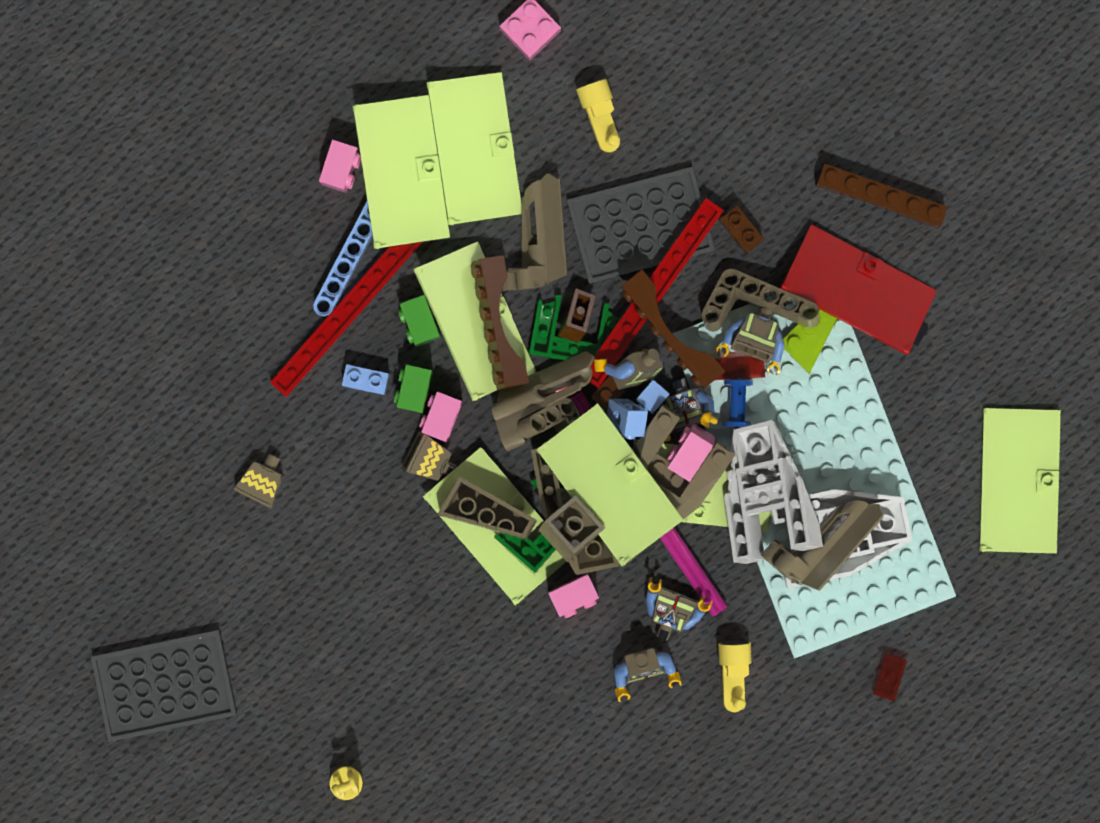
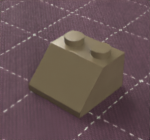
(571, 528)

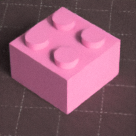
(530, 28)
(340, 166)
(441, 416)
(691, 452)
(573, 596)

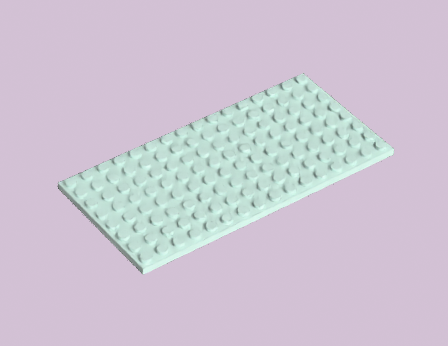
(840, 443)

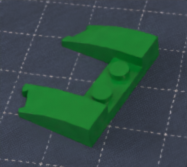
(547, 345)
(529, 553)

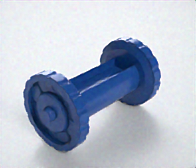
(737, 403)

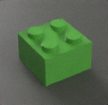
(419, 321)
(414, 388)

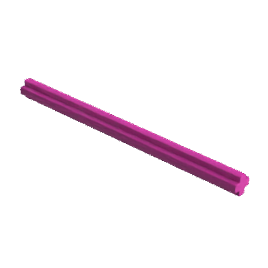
(677, 547)

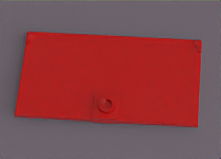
(859, 289)

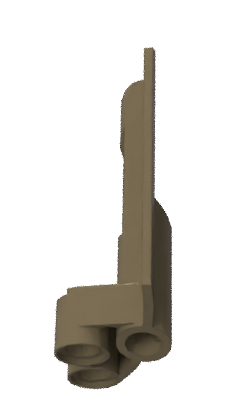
(541, 256)
(522, 401)
(818, 565)

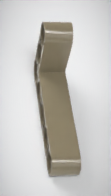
(757, 298)
(558, 415)

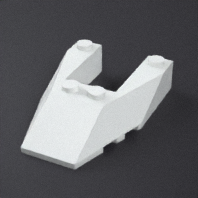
(764, 481)
(885, 538)

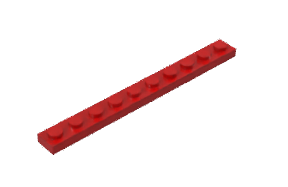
(662, 278)
(342, 317)

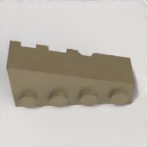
(479, 508)

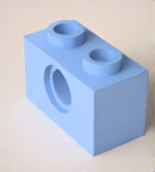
(365, 379)
(652, 397)
(627, 417)

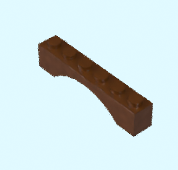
(881, 195)
(643, 294)
(507, 366)

